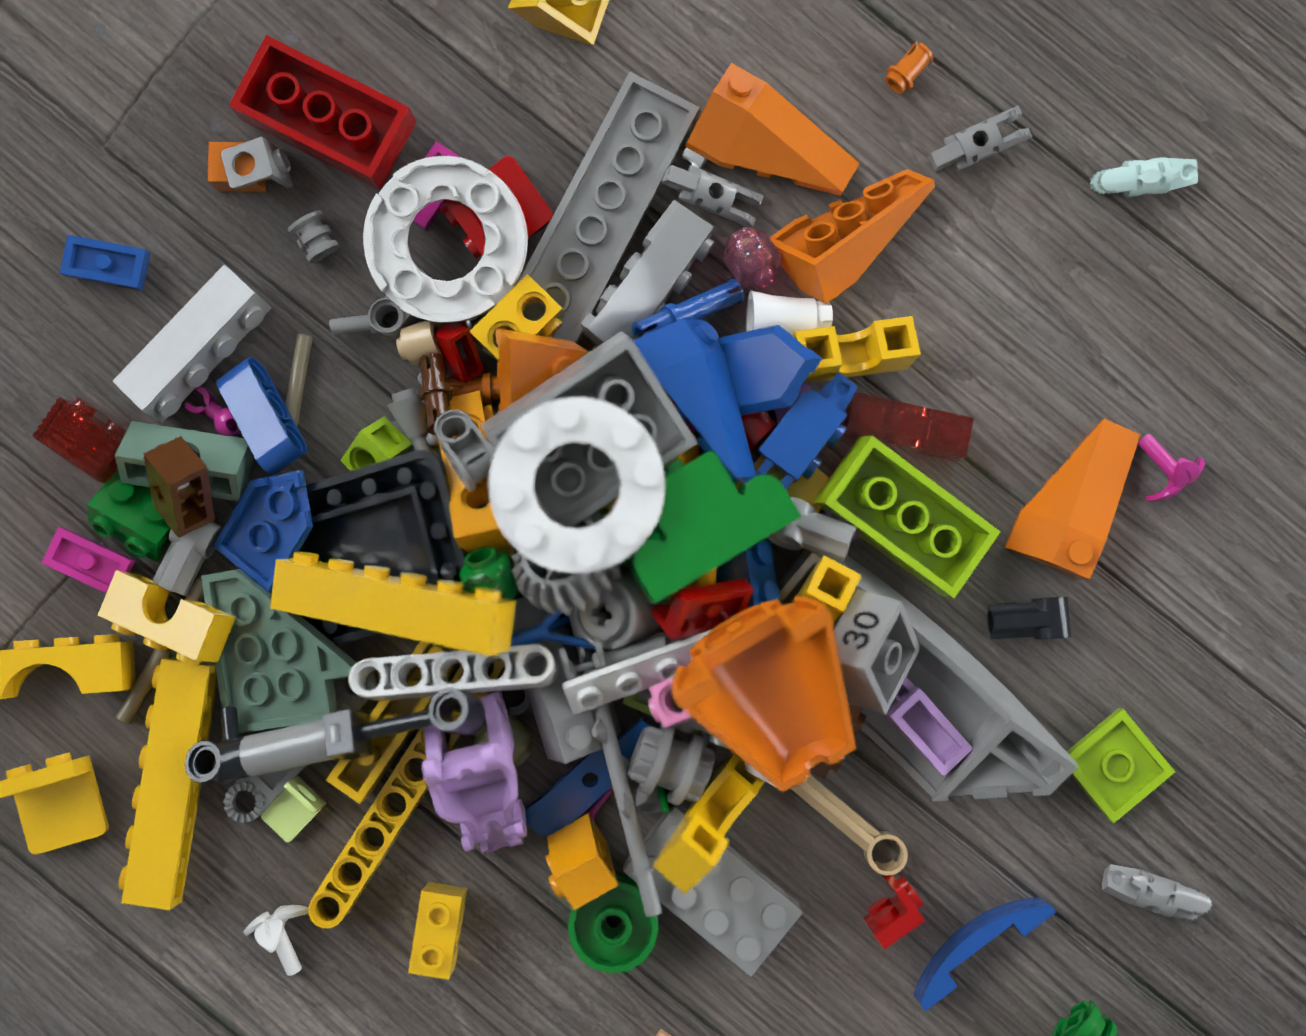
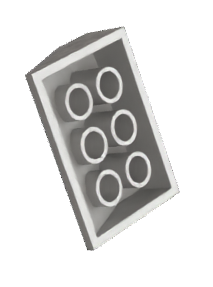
(577, 475)

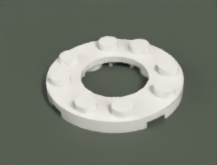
(388, 230)
(514, 475)

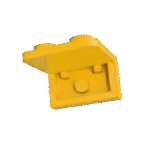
(57, 802)

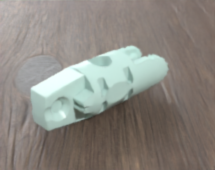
(1146, 177)

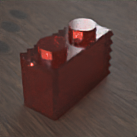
(81, 437)

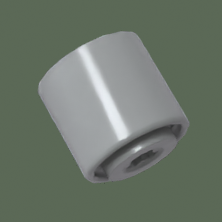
(621, 615)

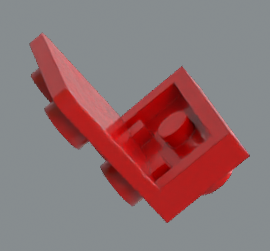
(534, 208)

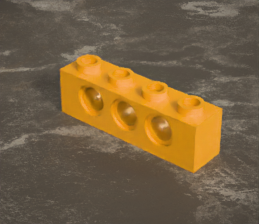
(472, 526)

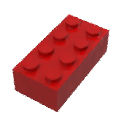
(323, 112)

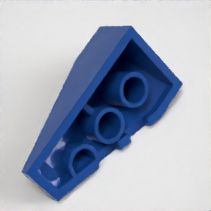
(699, 381)

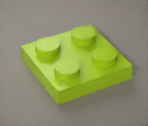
(1118, 765)

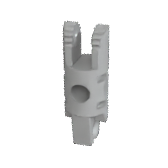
(963, 152)
(695, 187)
(1155, 893)

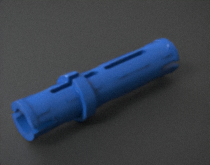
(693, 308)

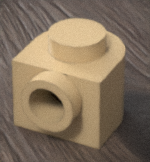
(418, 341)

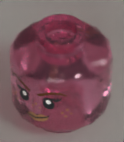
(752, 257)

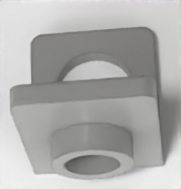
(269, 163)

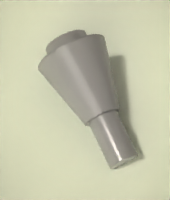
(411, 416)

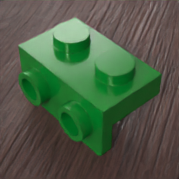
(128, 516)

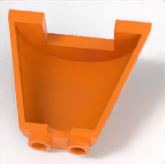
(771, 689)

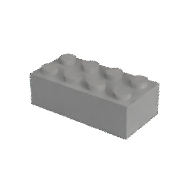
(730, 906)

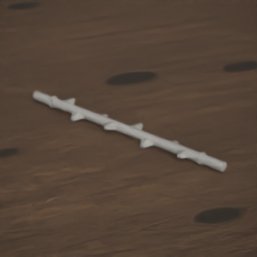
(618, 766)

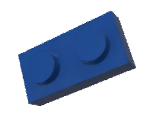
(105, 262)

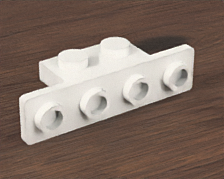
(629, 675)

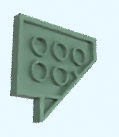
(274, 660)

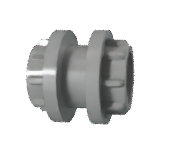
(671, 764)

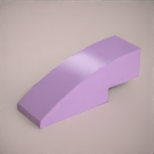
(927, 728)

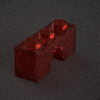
(909, 425)

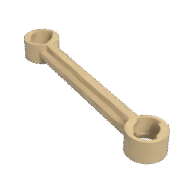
(850, 824)

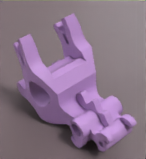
(478, 783)

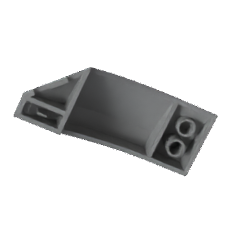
(1008, 743)

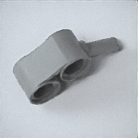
(373, 320)

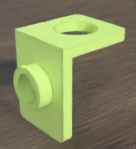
(293, 809)

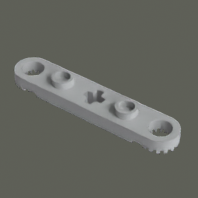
(270, 785)

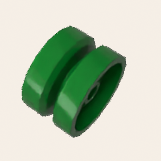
(613, 946)

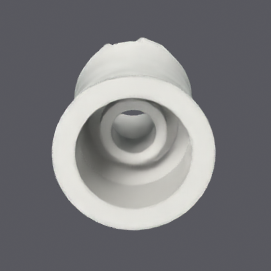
(789, 312)

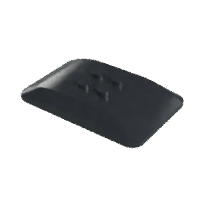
(386, 518)

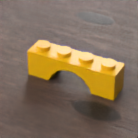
(94, 667)
(700, 834)

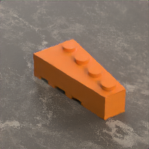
(530, 361)

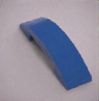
(1021, 914)

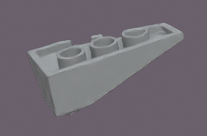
(562, 733)

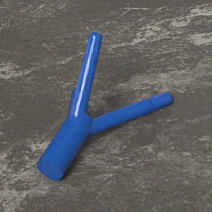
(544, 632)

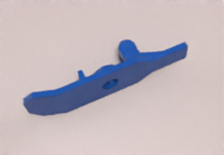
(573, 794)

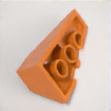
(1076, 506)

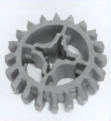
(563, 589)

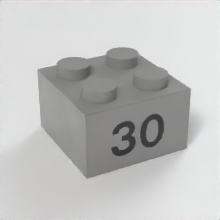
(874, 650)

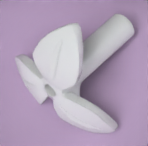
(272, 935)

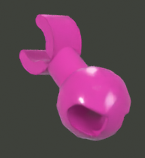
(223, 419)

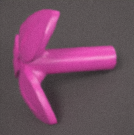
(1179, 473)

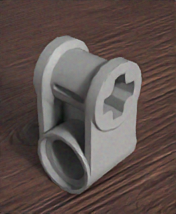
(468, 454)

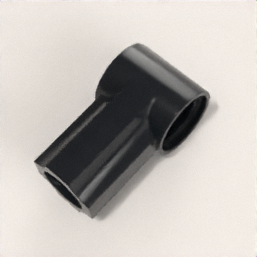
(1038, 619)

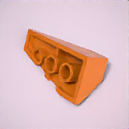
(762, 131)
(838, 246)

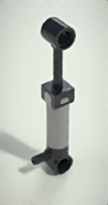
(338, 736)

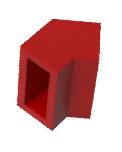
(459, 369)

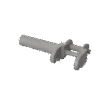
(605, 659)

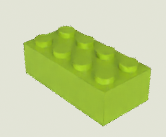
(907, 516)

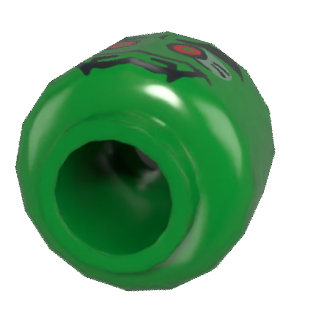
(489, 569)

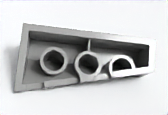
(652, 275)

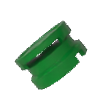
(1085, 1021)

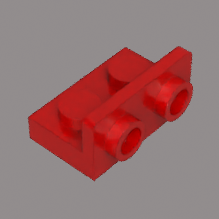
(702, 607)
(895, 916)

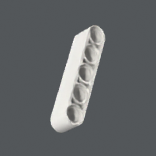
(435, 668)

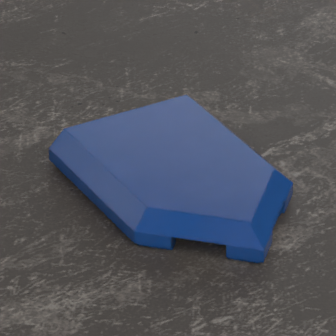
(767, 368)
(267, 525)

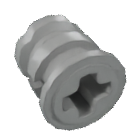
(314, 236)

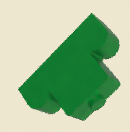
(706, 524)

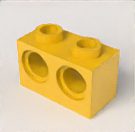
(509, 315)

